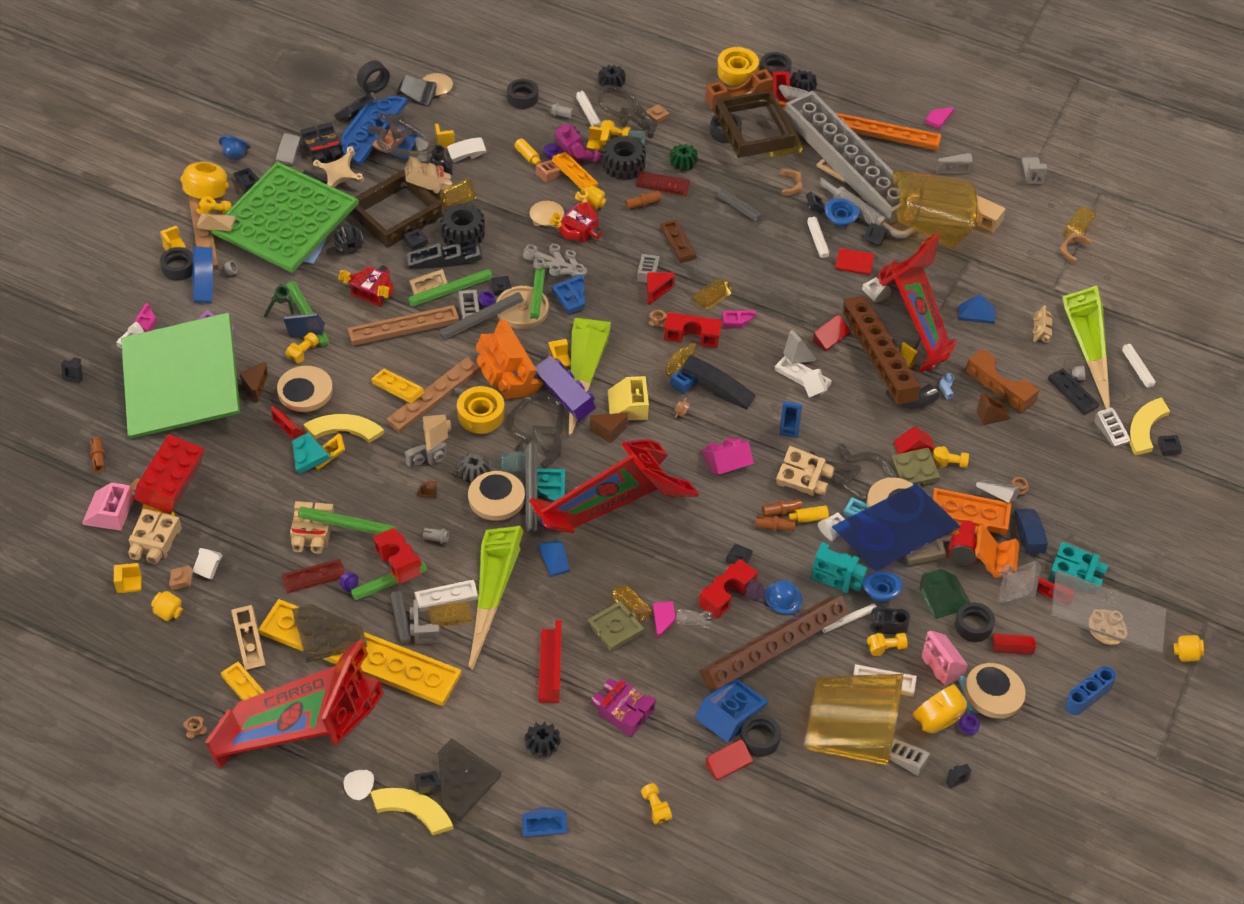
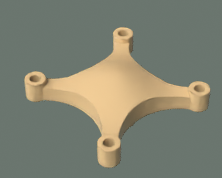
(339, 170)

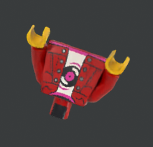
(579, 222)
(370, 284)

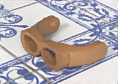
(795, 175)
(1073, 238)

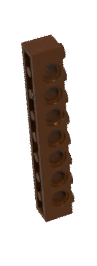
(881, 350)
(774, 642)

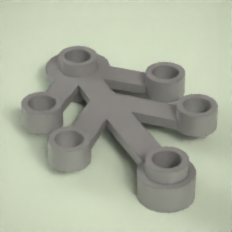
(555, 262)

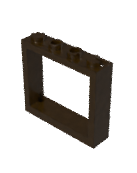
(725, 106)
(386, 189)

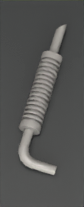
(866, 212)

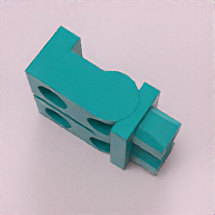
(1077, 564)
(838, 569)

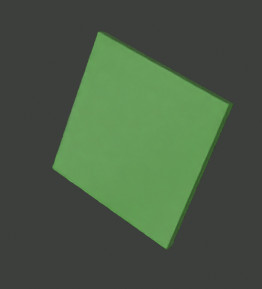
(286, 216)
(180, 375)

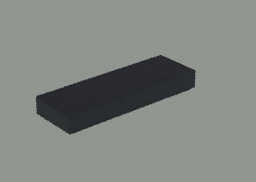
(1073, 391)

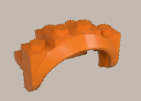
(500, 356)

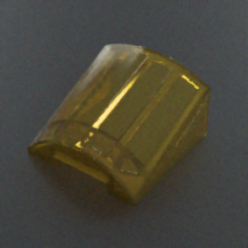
(937, 205)
(855, 716)

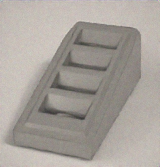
(791, 93)
(420, 145)
(963, 166)
(652, 266)
(468, 295)
(1109, 416)
(1003, 491)
(909, 764)

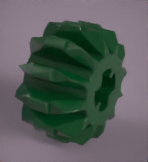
(683, 157)

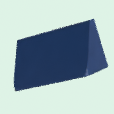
(303, 324)

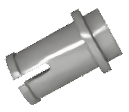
(561, 111)
(436, 535)

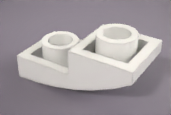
(470, 147)

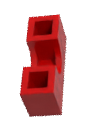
(706, 328)
(402, 561)
(715, 597)

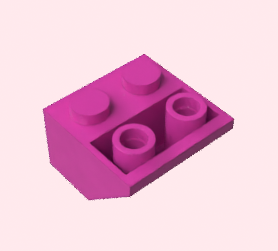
(727, 455)

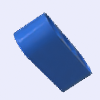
(1082, 693)

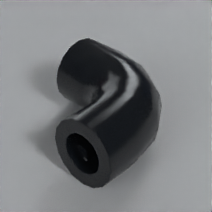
(926, 397)

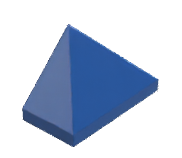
(977, 310)
(554, 557)
(544, 821)

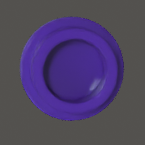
(551, 150)
(486, 298)
(349, 581)
(969, 724)

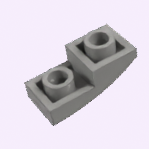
(288, 149)
(420, 454)

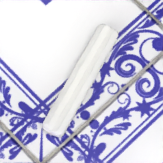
(588, 109)
(818, 237)
(1138, 365)

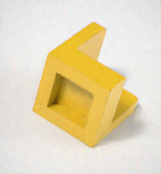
(444, 138)
(597, 138)
(171, 238)
(559, 350)
(127, 578)

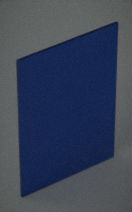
(896, 527)

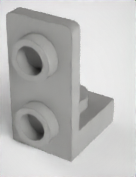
(1034, 171)
(425, 633)

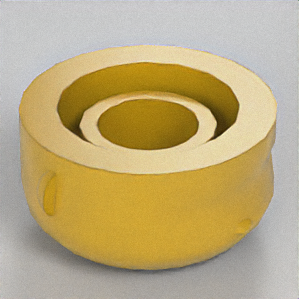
(736, 65)
(204, 180)
(480, 400)
(941, 710)

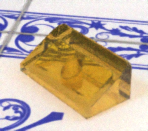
(458, 193)
(712, 294)
(631, 602)

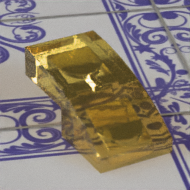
(1079, 222)
(680, 358)

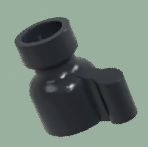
(438, 158)

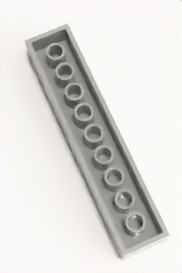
(845, 153)

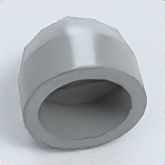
(230, 268)
(1078, 373)

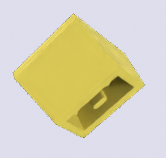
(630, 397)

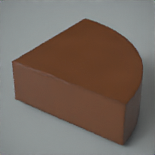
(428, 489)

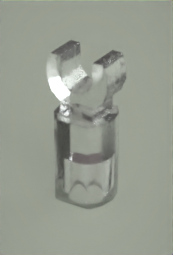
(693, 618)

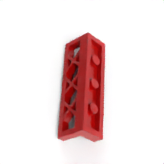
(550, 664)

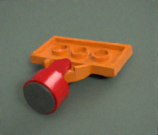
(969, 513)

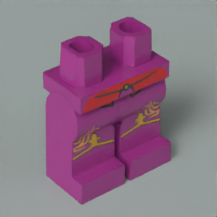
(624, 706)

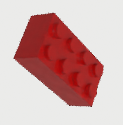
(169, 474)

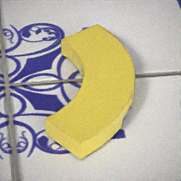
(344, 422)
(1142, 423)
(418, 804)

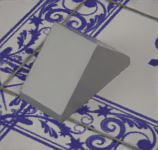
(796, 350)

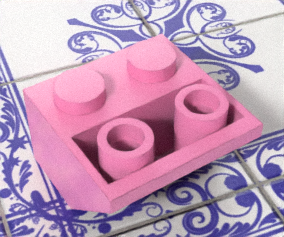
(109, 507)
(943, 658)

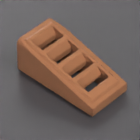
(545, 171)

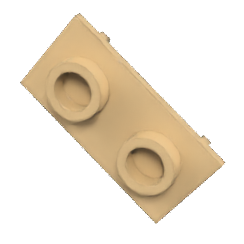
(1042, 325)

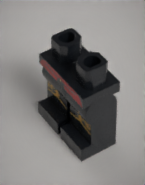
(323, 145)

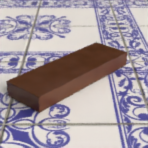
(678, 241)

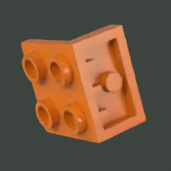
(994, 554)

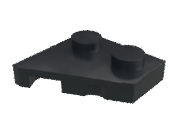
(357, 105)

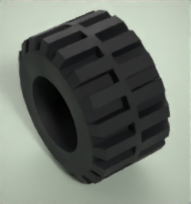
(624, 157)
(462, 225)

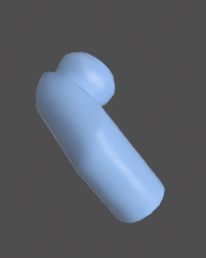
(945, 384)

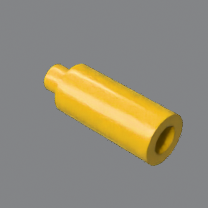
(527, 152)
(810, 514)

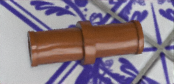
(643, 200)
(97, 455)
(781, 507)
(775, 523)

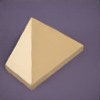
(216, 222)
(427, 281)

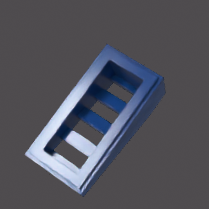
(682, 386)

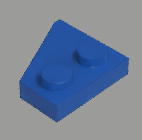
(571, 294)

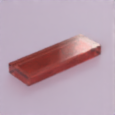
(663, 183)
(313, 576)

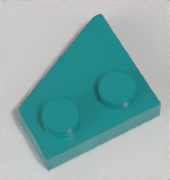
(308, 453)
(551, 483)

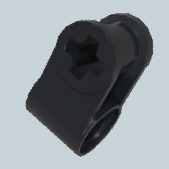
(890, 621)

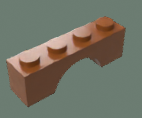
(757, 82)
(1017, 393)

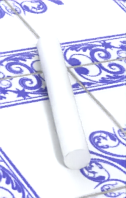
(850, 617)

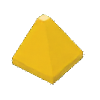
(909, 354)

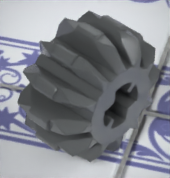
(472, 466)

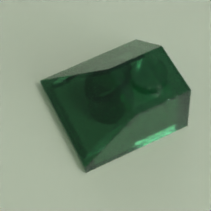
(942, 592)

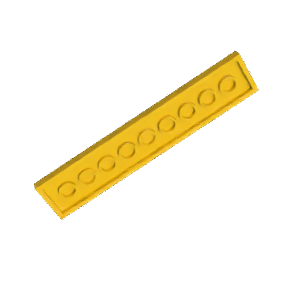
(384, 661)

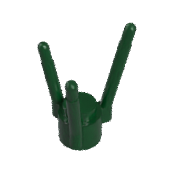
(280, 296)

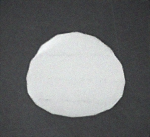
(359, 784)

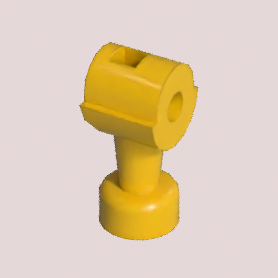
(613, 130)
(208, 205)
(296, 352)
(943, 457)
(878, 644)
(660, 811)

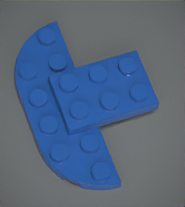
(361, 139)

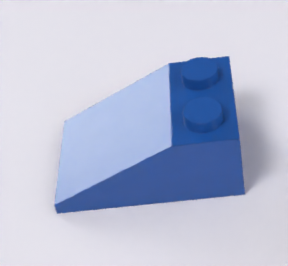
(729, 708)

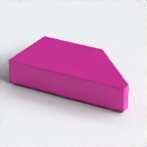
(938, 117)
(146, 318)
(737, 319)
(663, 616)

